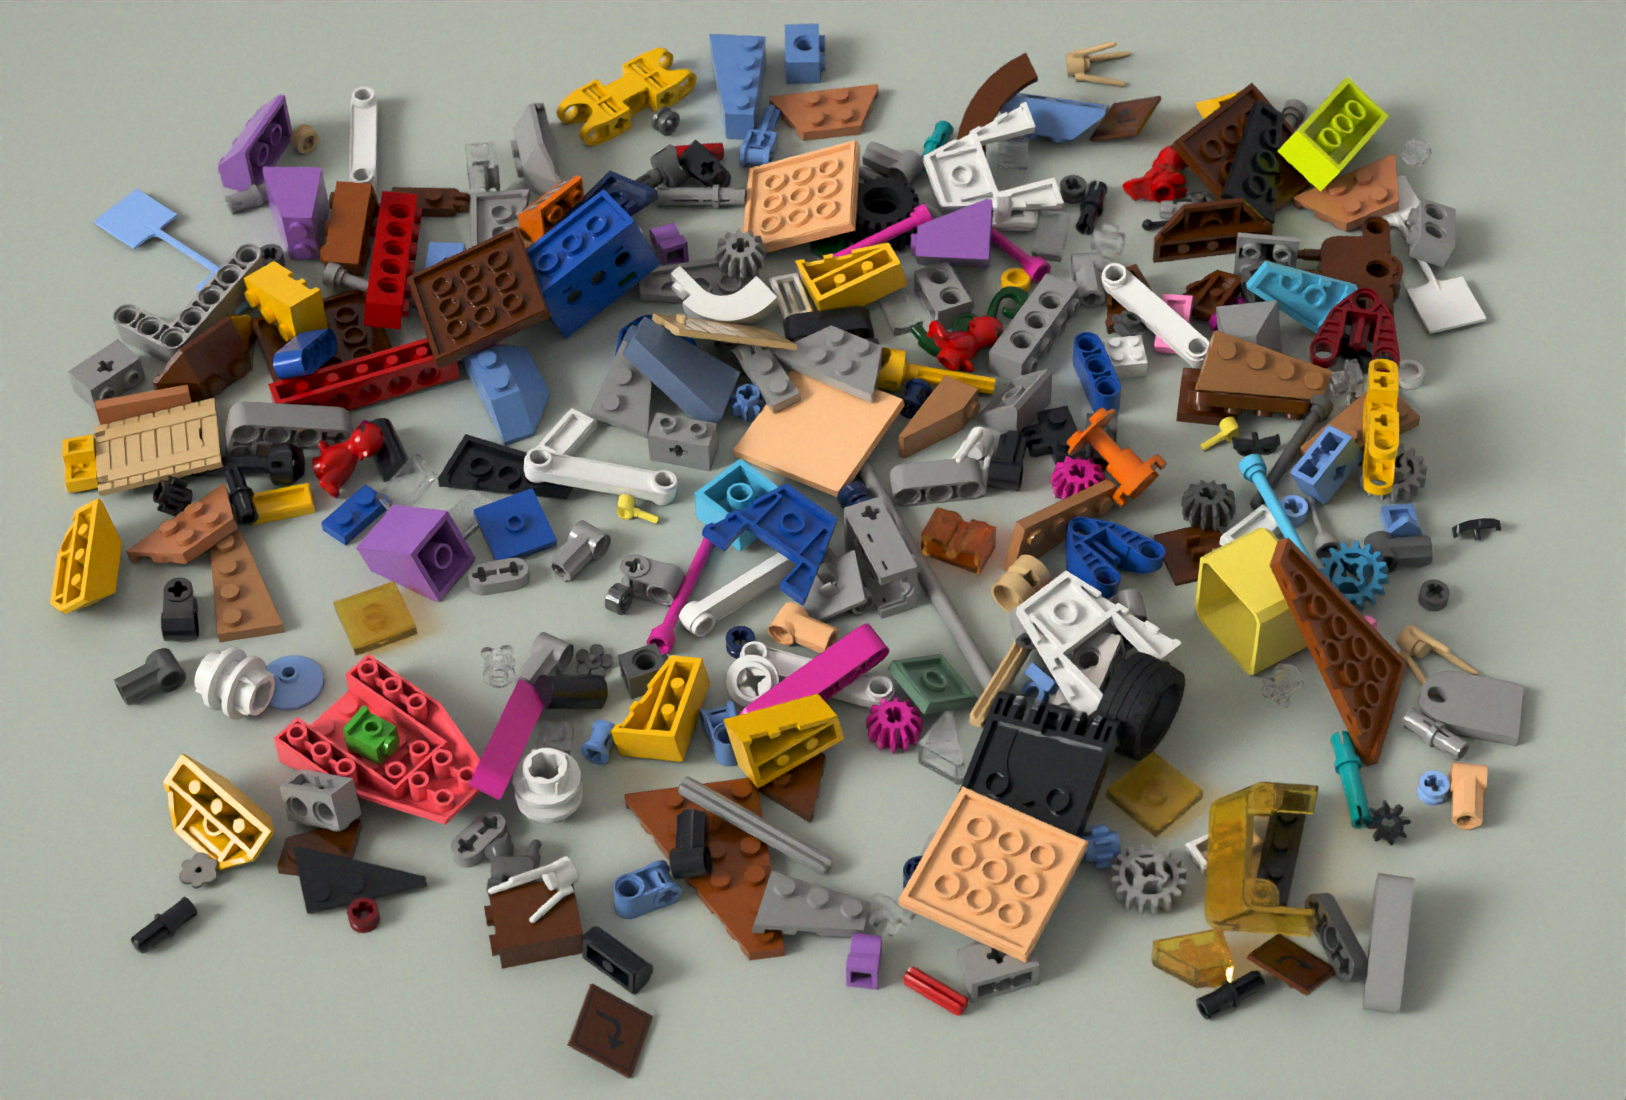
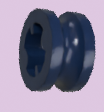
(738, 633)

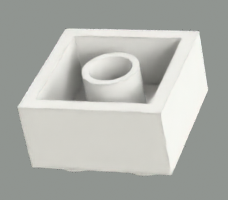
(1127, 355)

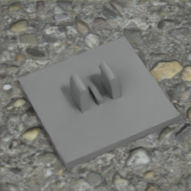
(836, 588)

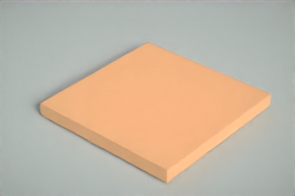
(804, 197)
(821, 436)
(993, 874)

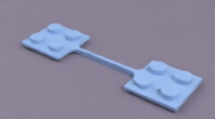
(142, 217)

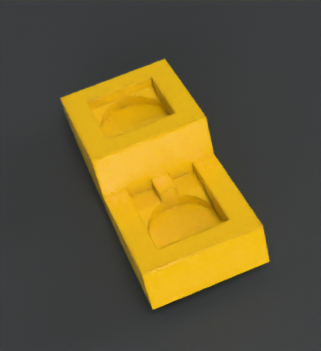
(80, 463)

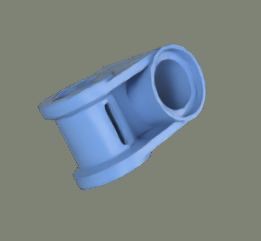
(716, 732)
(647, 890)

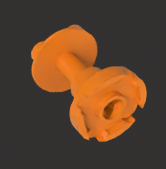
(1123, 464)

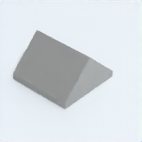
(1018, 402)

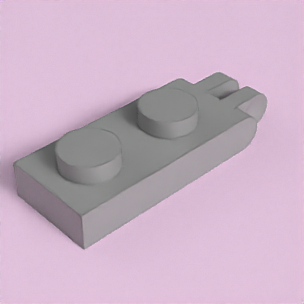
(769, 377)

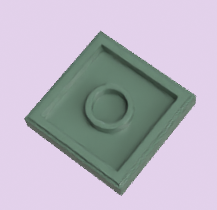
(932, 683)

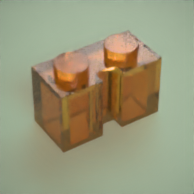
(957, 541)

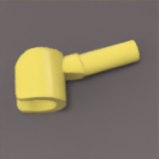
(1228, 428)
(626, 510)

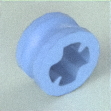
(1300, 507)
(1426, 793)

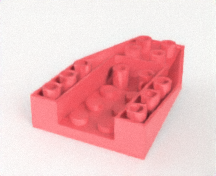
(425, 773)

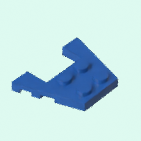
(789, 526)

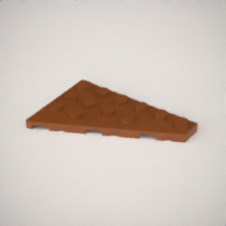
(1349, 652)
(738, 860)

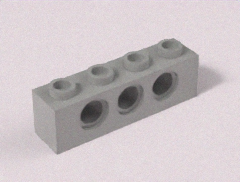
(1034, 328)
(1104, 652)

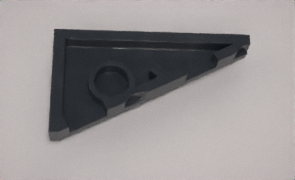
(337, 880)

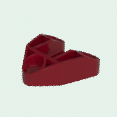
(1332, 332)

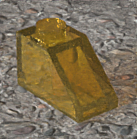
(1195, 958)

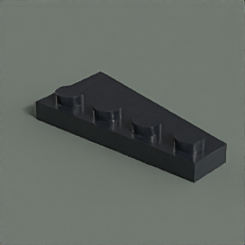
(1256, 161)
(493, 468)

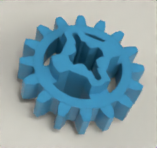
(1360, 564)

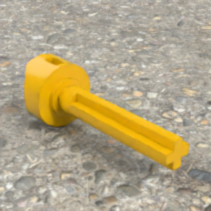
(897, 370)

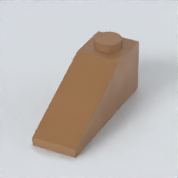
(940, 416)

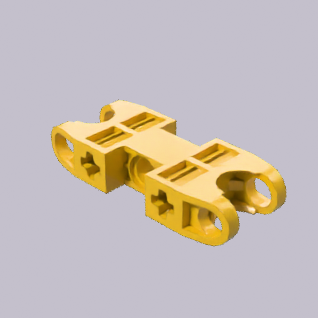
(616, 102)
(1380, 426)

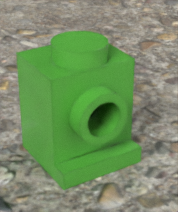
(371, 736)

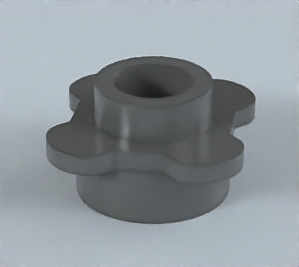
(1127, 324)

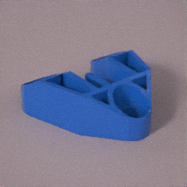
(1104, 547)

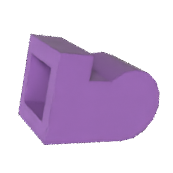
(667, 239)
(864, 958)

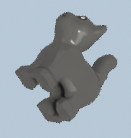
(505, 864)

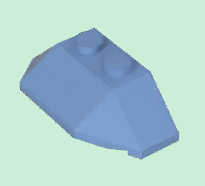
(1056, 116)
(509, 389)

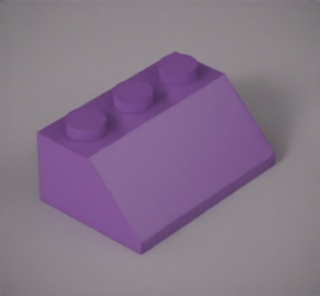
(257, 146)

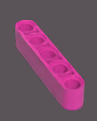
(829, 670)
(508, 741)

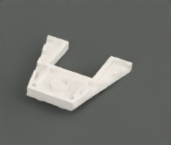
(963, 174)
(1069, 614)

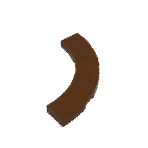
(995, 92)

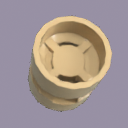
(1020, 582)

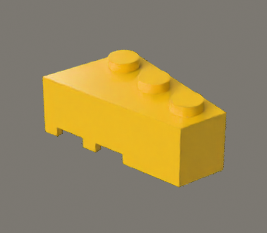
(853, 277)
(285, 301)
(666, 714)
(782, 737)

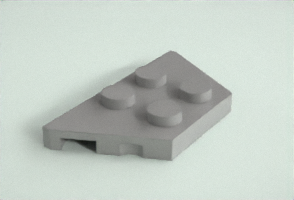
(837, 360)

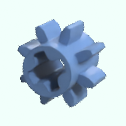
(747, 402)
(1101, 846)

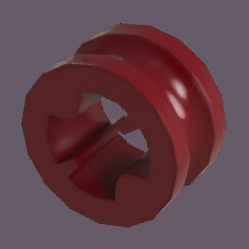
(372, 918)

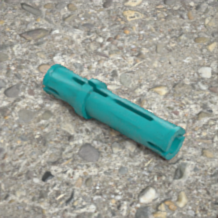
(1348, 767)

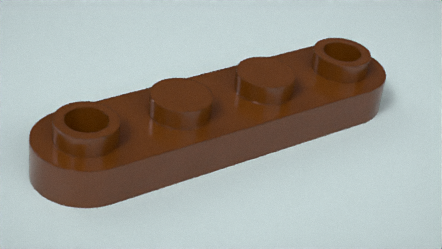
(1235, 403)

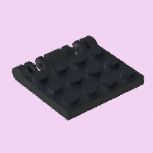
(1044, 761)

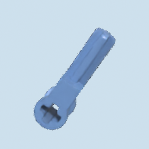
(761, 142)

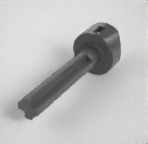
(665, 170)

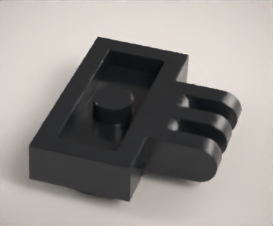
(1052, 434)

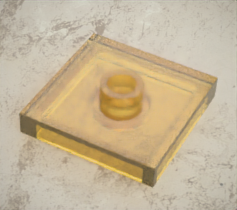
(375, 618)
(1154, 794)

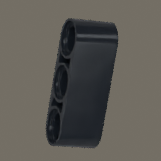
(850, 319)

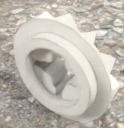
(739, 673)

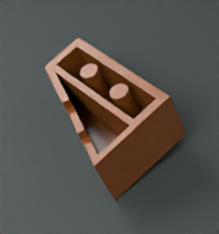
(350, 226)

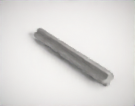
(755, 825)

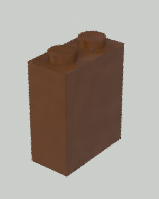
(523, 942)

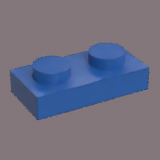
(353, 515)

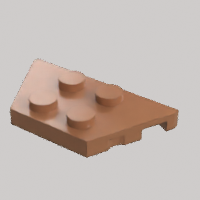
(827, 112)
(1355, 195)
(189, 532)

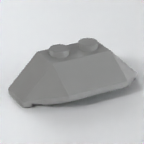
(535, 150)

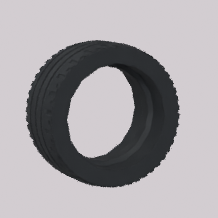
(1144, 697)

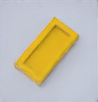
(284, 503)

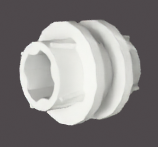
(234, 683)
(547, 785)

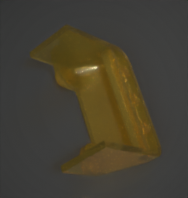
(1231, 894)

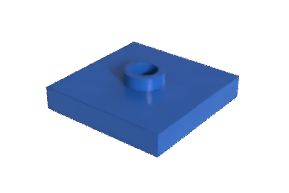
(515, 526)

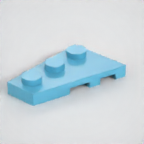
(1299, 293)

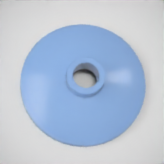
(300, 688)

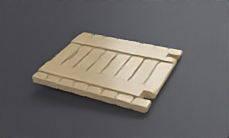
(721, 331)
(156, 446)

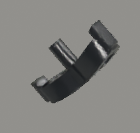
(1247, 446)
(1475, 525)

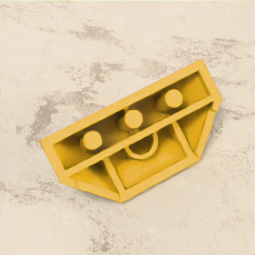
(86, 560)
(215, 815)

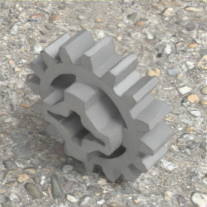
(1404, 482)
(1148, 879)

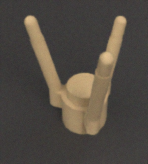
(1079, 63)
(1418, 644)

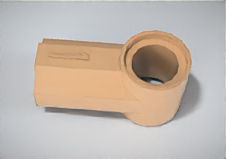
(796, 626)
(1467, 788)

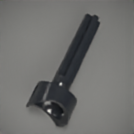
(277, 464)

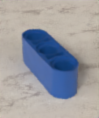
(305, 353)
(1096, 372)

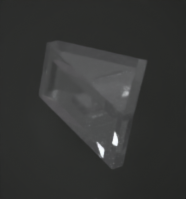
(942, 750)

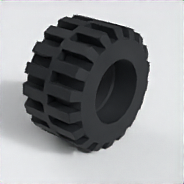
(881, 205)

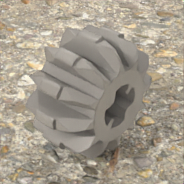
(740, 253)

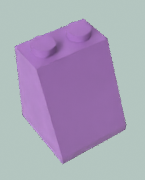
(298, 208)
(957, 237)
(417, 550)

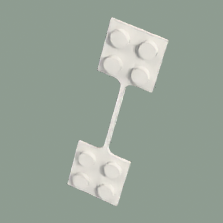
(1438, 303)

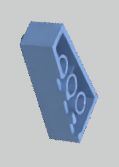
(739, 78)

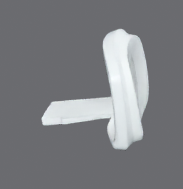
(1002, 216)

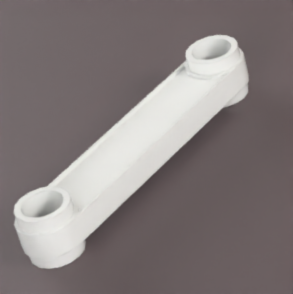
(364, 137)
(1155, 314)
(600, 476)
(702, 615)
(864, 691)

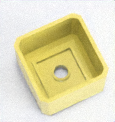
(1245, 604)

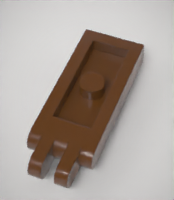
(438, 201)

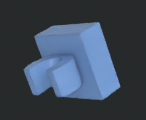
(1041, 681)

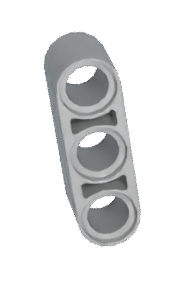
(936, 482)

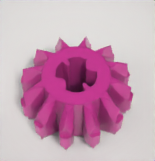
(1075, 476)
(894, 724)

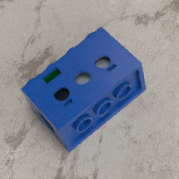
(590, 261)

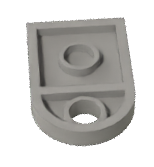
(1474, 705)

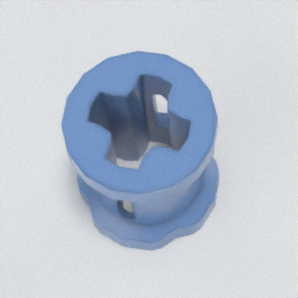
(599, 742)

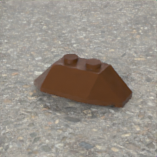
(1207, 230)
(212, 359)

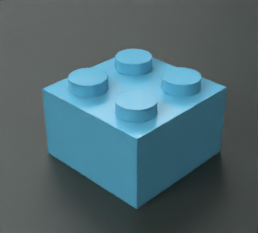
(731, 491)

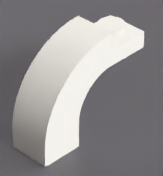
(743, 307)

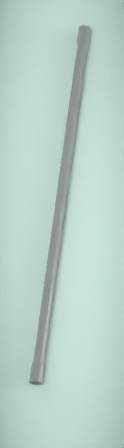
(934, 588)

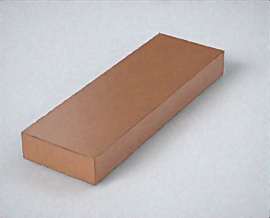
(141, 403)

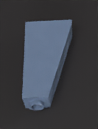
(681, 370)

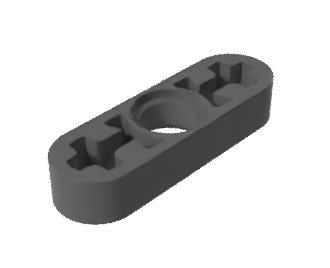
(1345, 955)

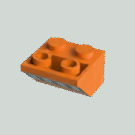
(550, 208)

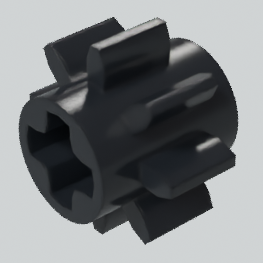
(172, 495)
(1386, 831)

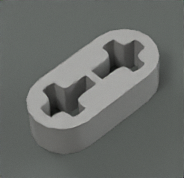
(498, 576)
(477, 837)

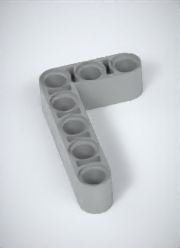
(215, 301)

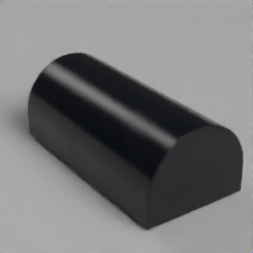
(392, 454)
(572, 691)
(616, 960)

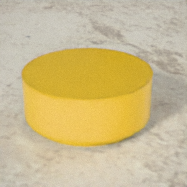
(1016, 277)

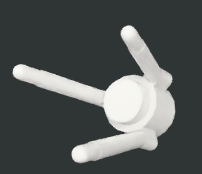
(977, 446)
(556, 875)

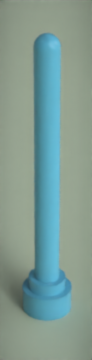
(1254, 470)

